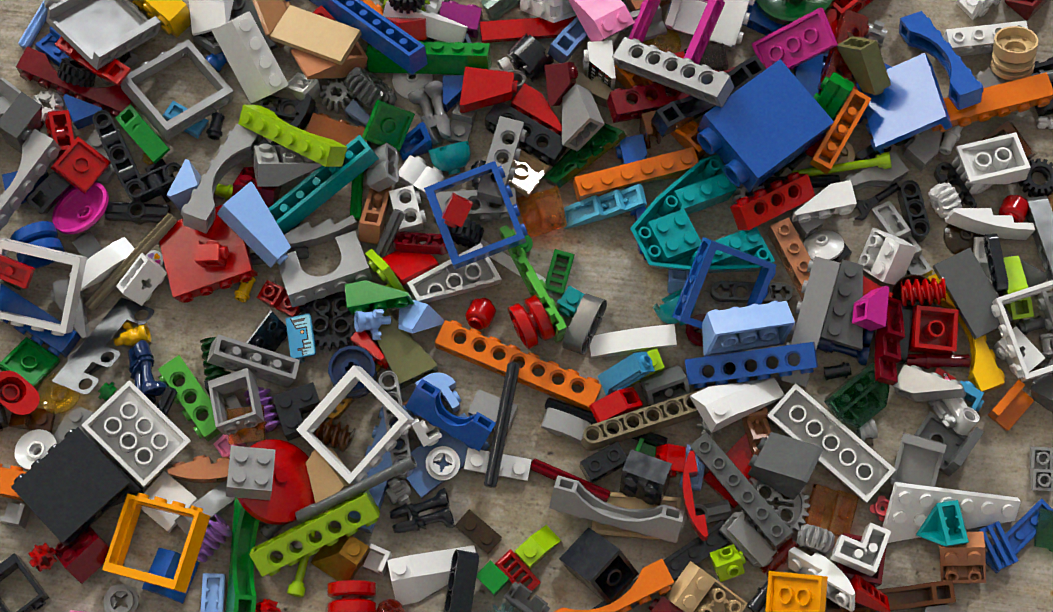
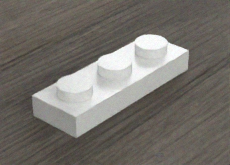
(510, 467)

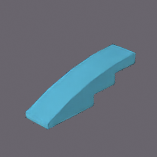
(604, 206)

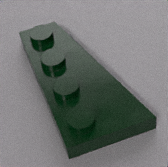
(576, 161)

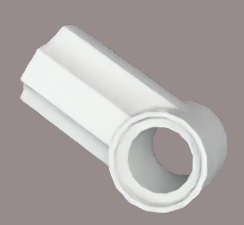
(965, 416)

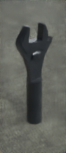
(865, 206)

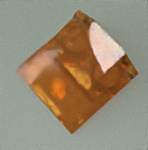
(542, 211)

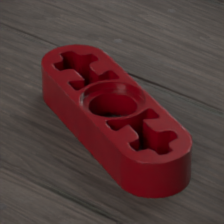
(409, 243)

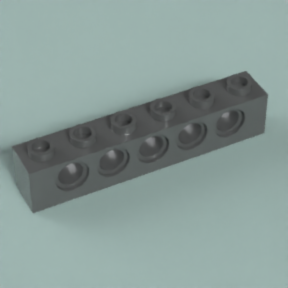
(741, 490)

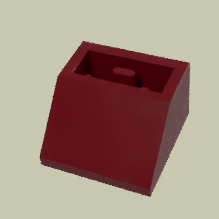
(269, 194)
(83, 555)

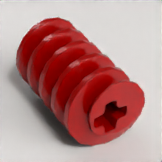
(923, 291)

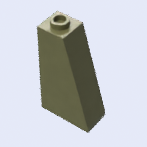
(404, 354)

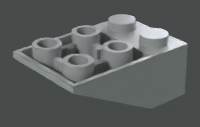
(279, 165)

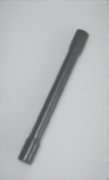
(396, 469)

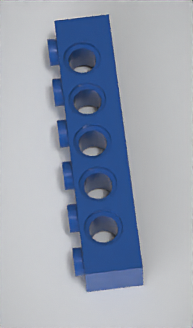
(696, 366)

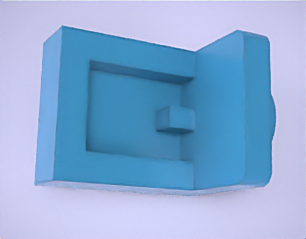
(973, 395)

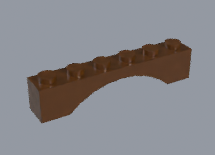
(908, 597)

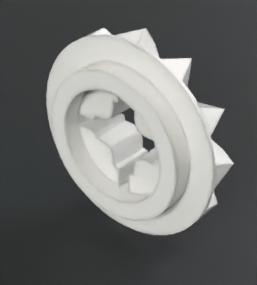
(55, 101)
(436, 456)

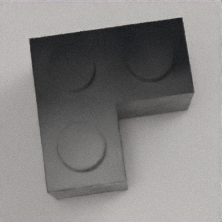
(291, 406)

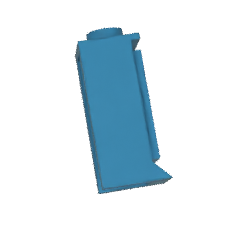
(626, 372)

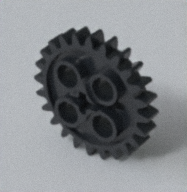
(322, 317)

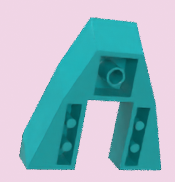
(669, 236)

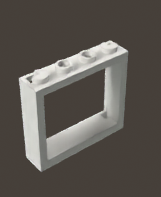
(73, 292)
(1006, 330)
(331, 401)

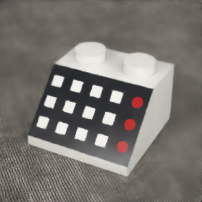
(599, 62)

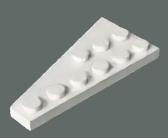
(913, 503)

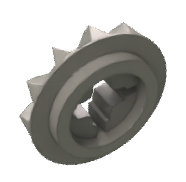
(121, 590)

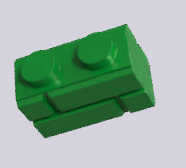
(834, 94)

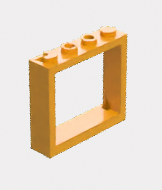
(125, 530)

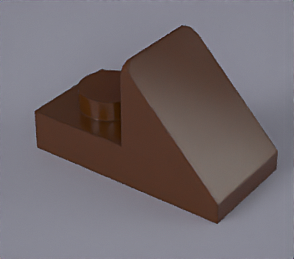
(36, 420)

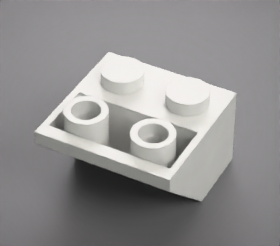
(886, 256)

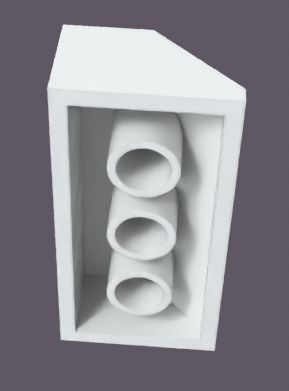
(250, 57)

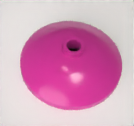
(80, 211)

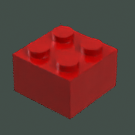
(934, 330)

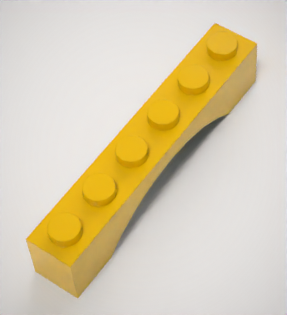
(983, 368)

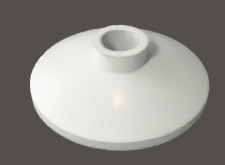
(404, 85)
(824, 245)
(30, 444)

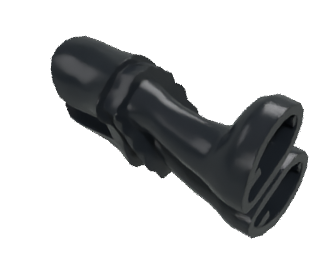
(417, 522)

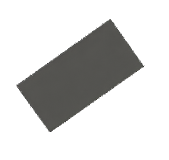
(970, 292)

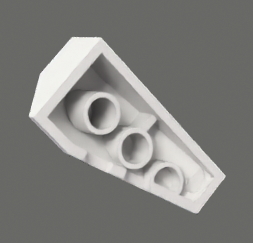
(730, 402)

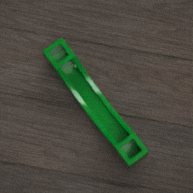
(241, 585)

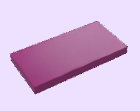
(797, 41)

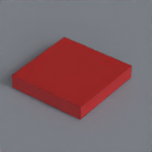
(81, 165)
(410, 265)

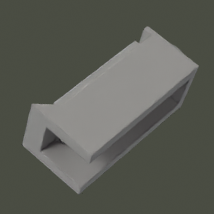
(747, 540)

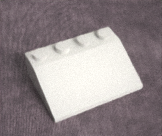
(135, 434)

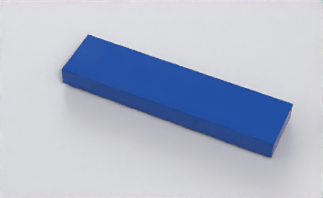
(1020, 533)

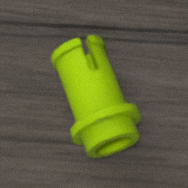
(224, 191)

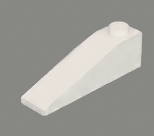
(421, 574)

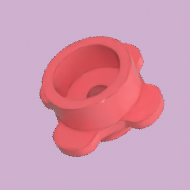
(876, 508)

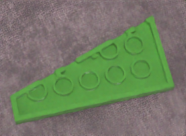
(534, 285)

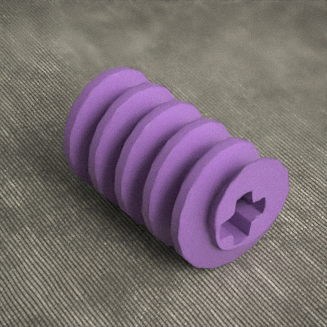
(269, 416)
(213, 536)

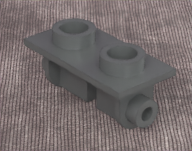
(518, 598)

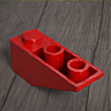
(534, 105)

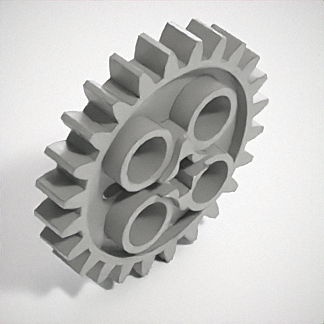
(795, 512)

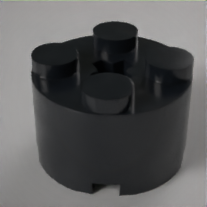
(530, 57)

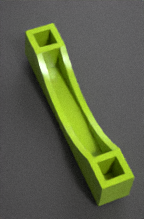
(315, 147)

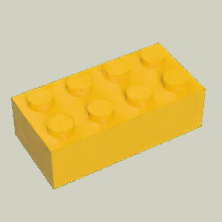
(172, 14)

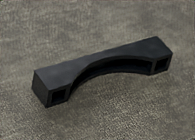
(687, 109)

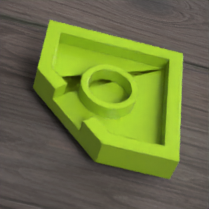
(383, 270)

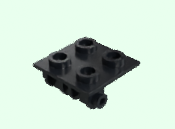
(269, 333)

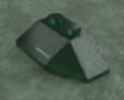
(858, 398)

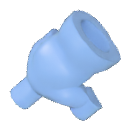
(371, 321)

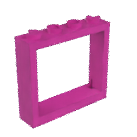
(701, 36)

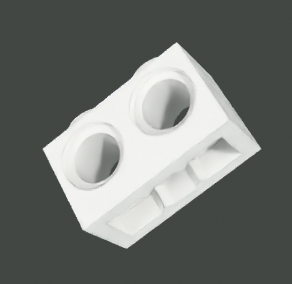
(409, 209)

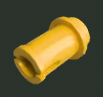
(244, 290)

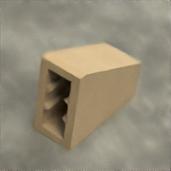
(323, 477)

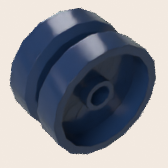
(343, 361)

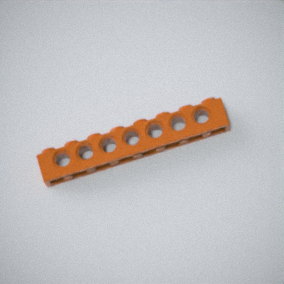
(451, 330)

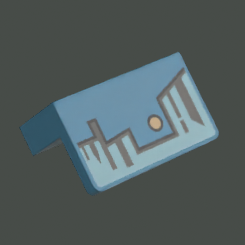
(301, 337)

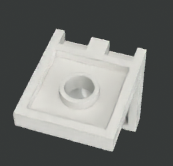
(548, 9)

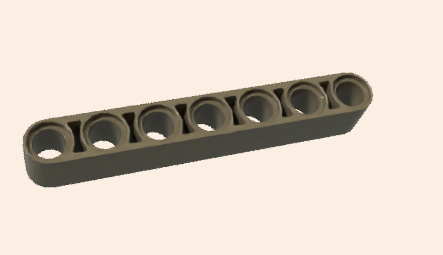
(640, 418)

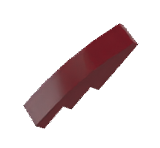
(888, 344)

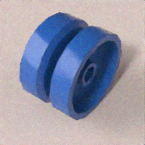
(40, 234)

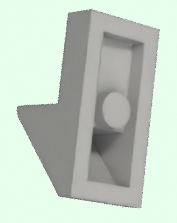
(461, 125)

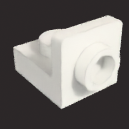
(421, 431)

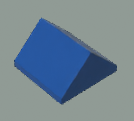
(165, 565)

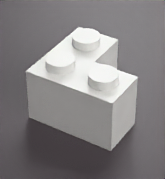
(862, 555)

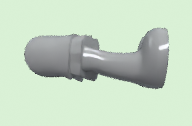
(438, 124)

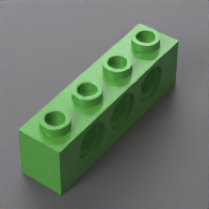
(176, 370)

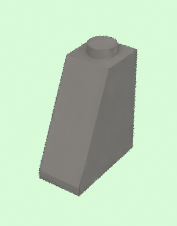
(579, 117)

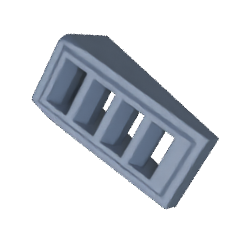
(356, 114)

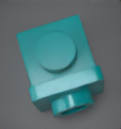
(569, 302)

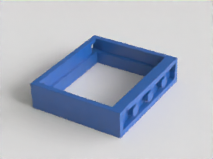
(492, 249)
(700, 269)

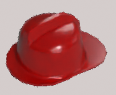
(17, 393)

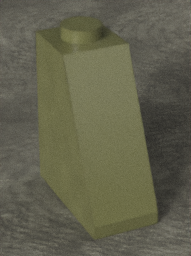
(865, 64)

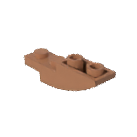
(201, 470)

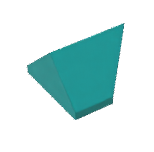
(944, 525)

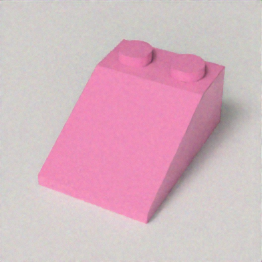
(602, 17)

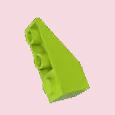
(1016, 282)

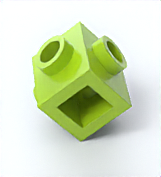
(728, 562)

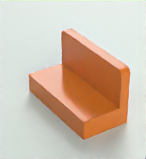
(1011, 406)

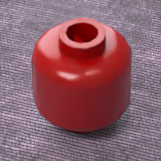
(1015, 206)
(480, 313)

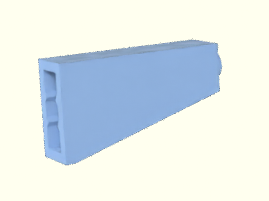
(255, 225)

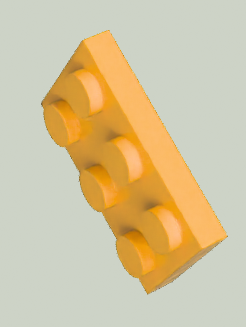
(795, 592)

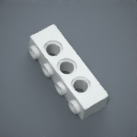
(977, 38)

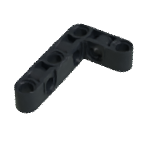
(151, 183)

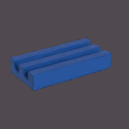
(1013, 558)

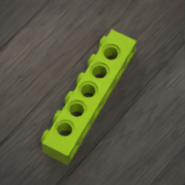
(268, 564)

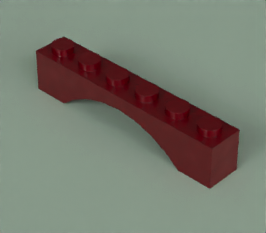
(37, 67)

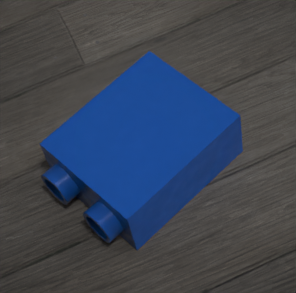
(763, 126)

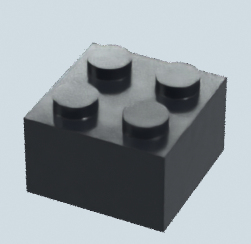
(645, 477)

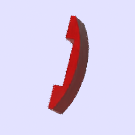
(113, 72)
(697, 522)

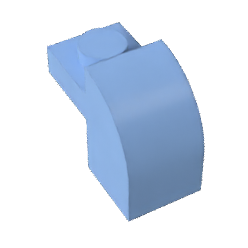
(445, 384)

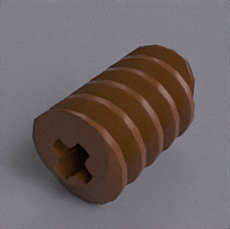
(335, 434)

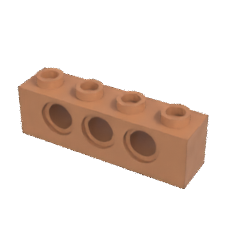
(791, 252)

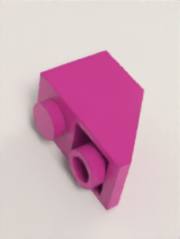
(871, 309)

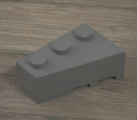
(20, 121)

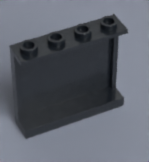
(71, 486)

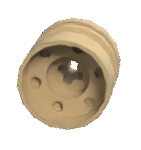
(1014, 53)

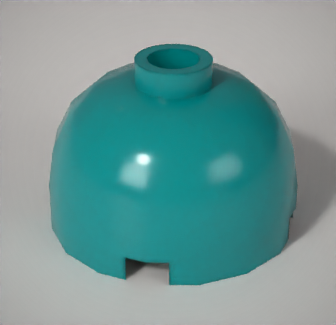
(451, 157)
(666, 309)

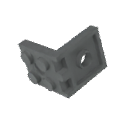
(957, 446)

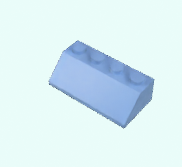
(746, 328)

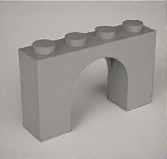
(306, 288)

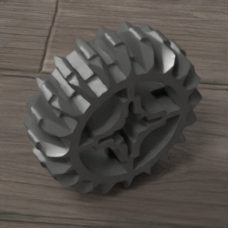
(369, 87)

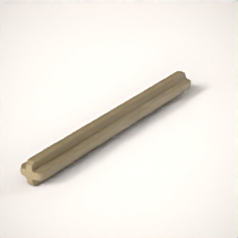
(144, 247)

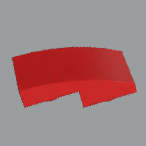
(277, 298)

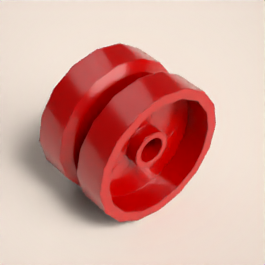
(531, 321)
(352, 596)

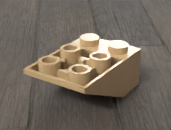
(701, 592)

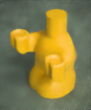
(133, 335)

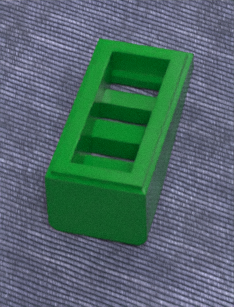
(565, 255)

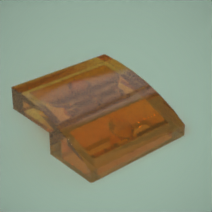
(831, 509)

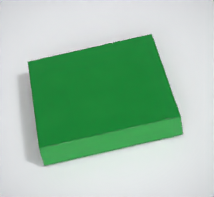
(388, 125)
(30, 361)

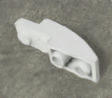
(838, 586)

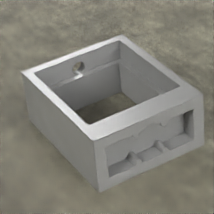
(230, 383)

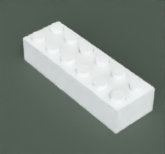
(843, 451)

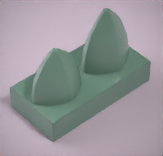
(497, 8)

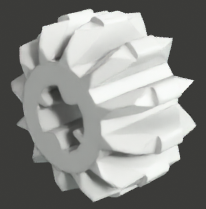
(944, 199)

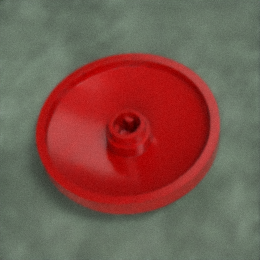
(289, 488)

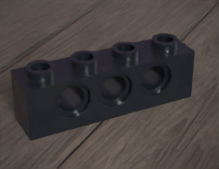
(538, 133)

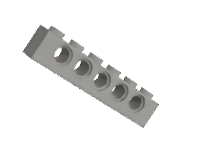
(645, 66)

